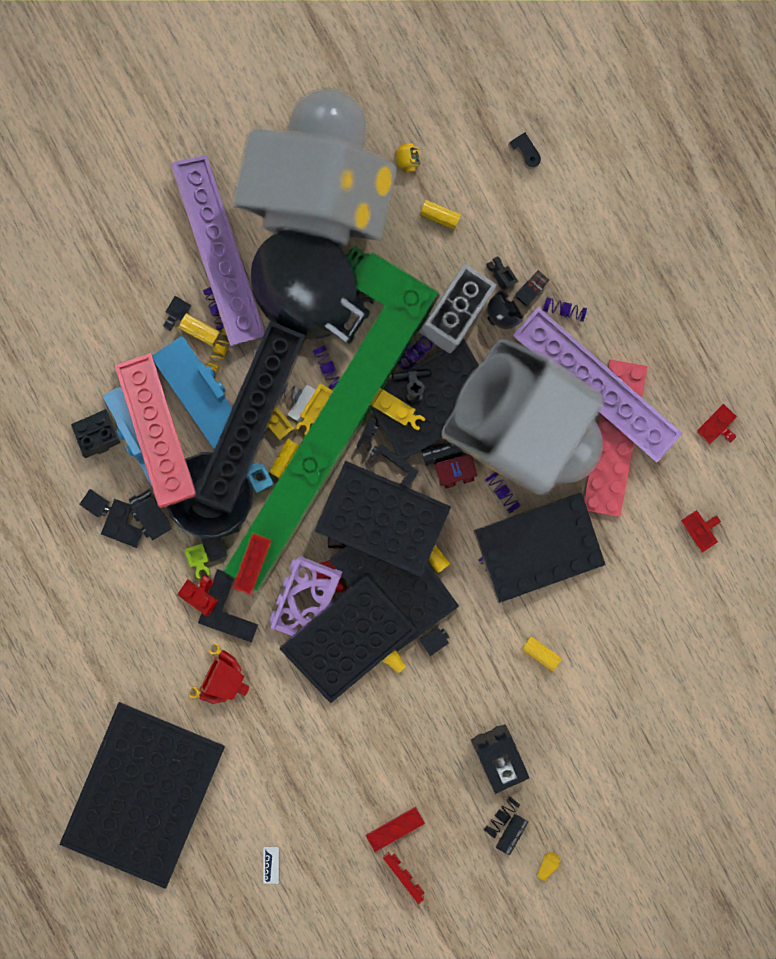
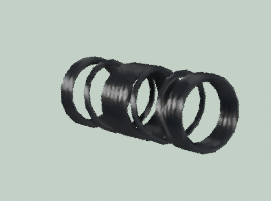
(502, 817)

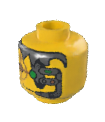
(407, 157)

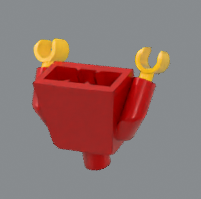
(222, 679)

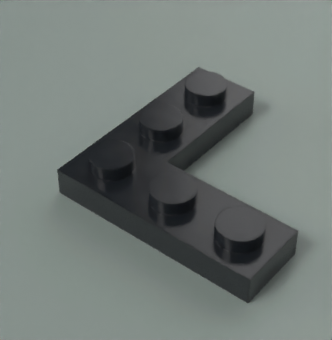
(224, 621)

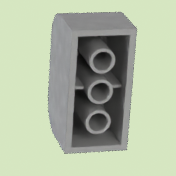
(457, 308)

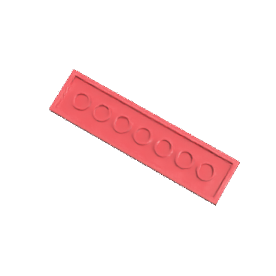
(155, 430)
(608, 480)

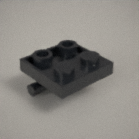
(95, 434)

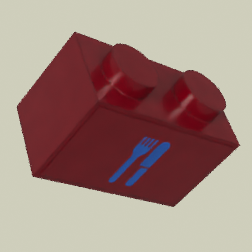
(456, 470)

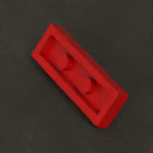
(252, 564)
(395, 829)
(404, 876)

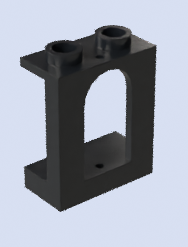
(412, 472)

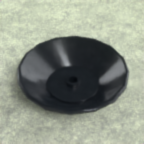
(204, 520)

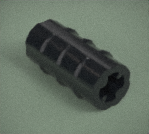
(440, 453)
(512, 834)

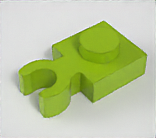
(197, 557)

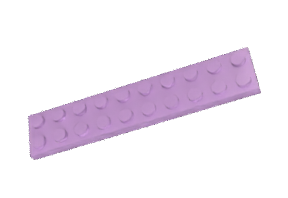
(218, 250)
(620, 402)

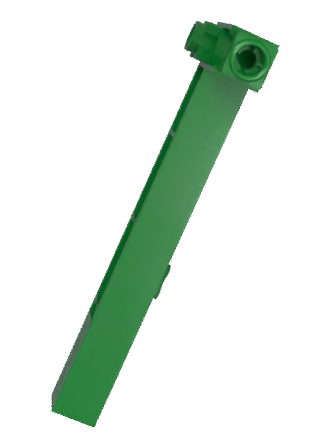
(404, 312)

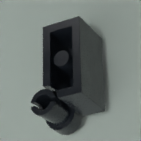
(150, 515)

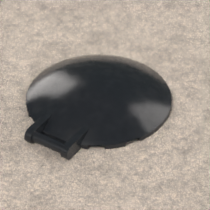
(306, 285)

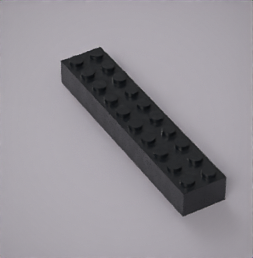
(250, 418)

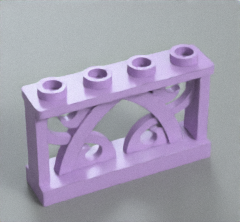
(327, 585)

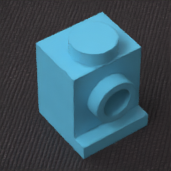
(260, 485)

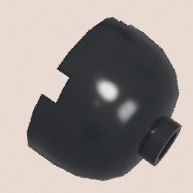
(503, 312)

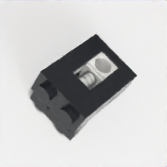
(494, 746)

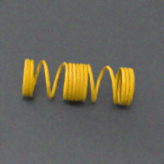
(218, 349)

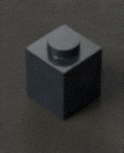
(95, 503)
(435, 640)

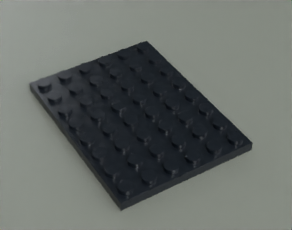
(142, 795)

